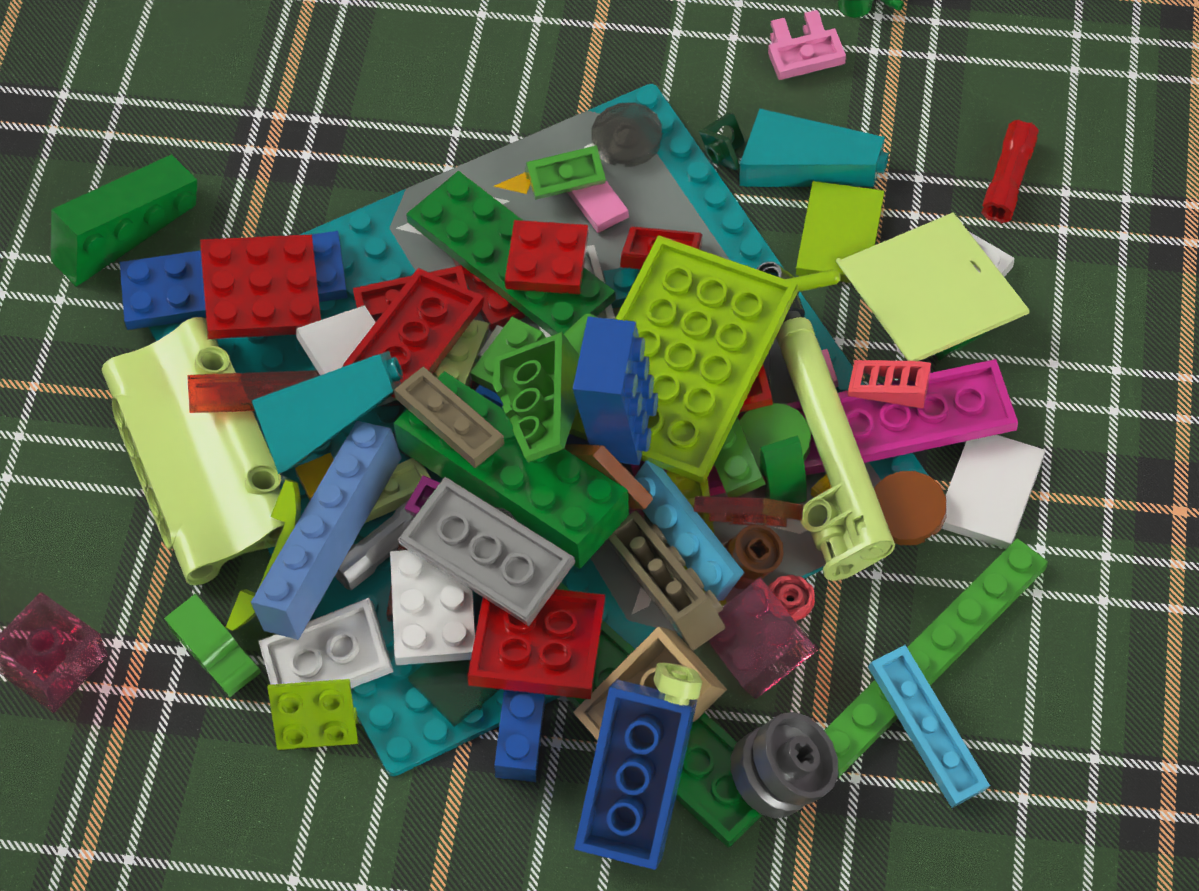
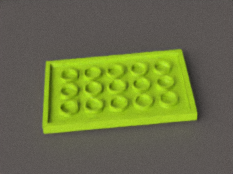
(705, 343)

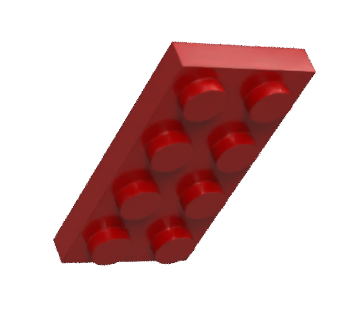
(421, 323)

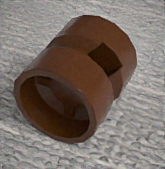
(756, 551)

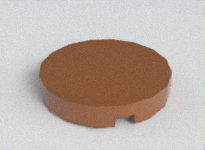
(912, 506)

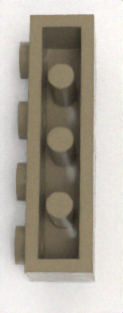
(666, 582)

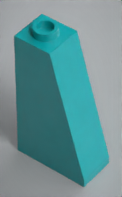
(799, 151)
(317, 410)

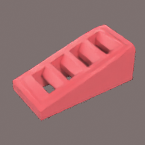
(897, 394)

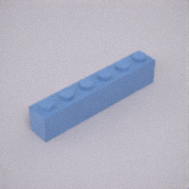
(326, 530)

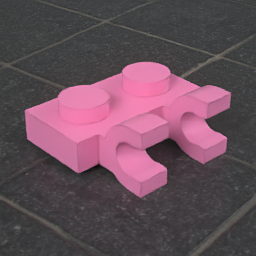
(807, 53)

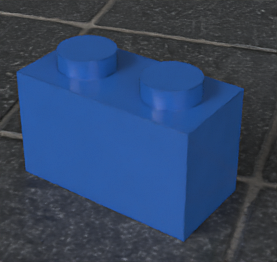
(519, 735)

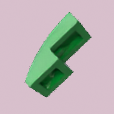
(784, 471)

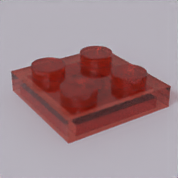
(748, 510)

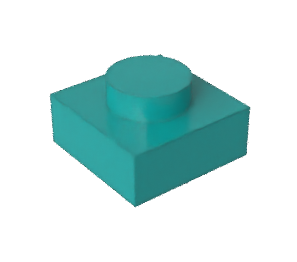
(621, 282)

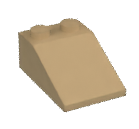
(640, 667)

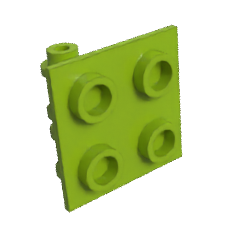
(313, 714)

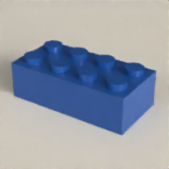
(615, 388)
(634, 775)

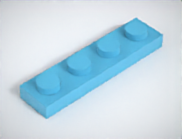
(688, 532)
(928, 726)

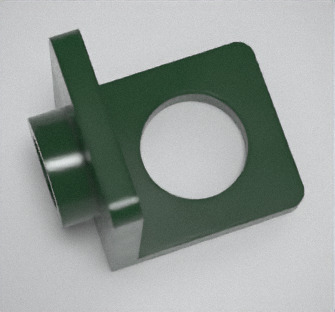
(720, 147)

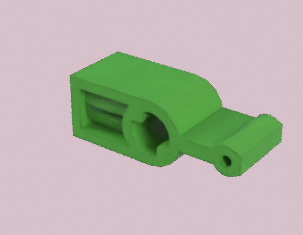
(212, 645)

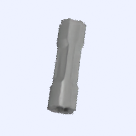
(373, 549)

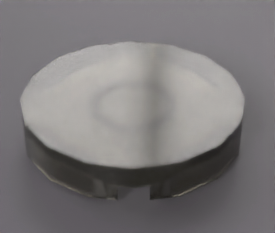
(627, 134)

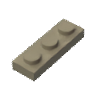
(449, 417)

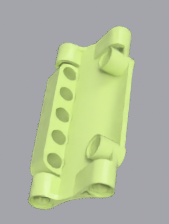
(200, 472)

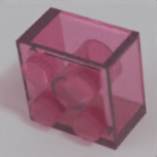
(760, 639)
(49, 652)

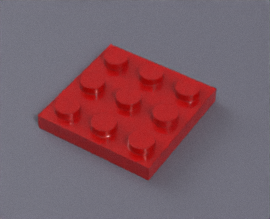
(259, 285)
(546, 657)

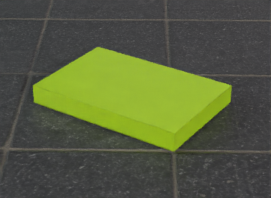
(837, 225)

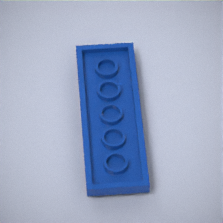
(172, 289)

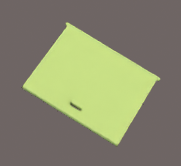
(929, 290)

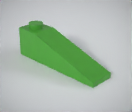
(538, 393)

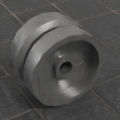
(784, 765)

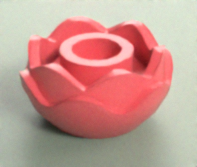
(798, 589)

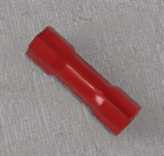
(1010, 170)

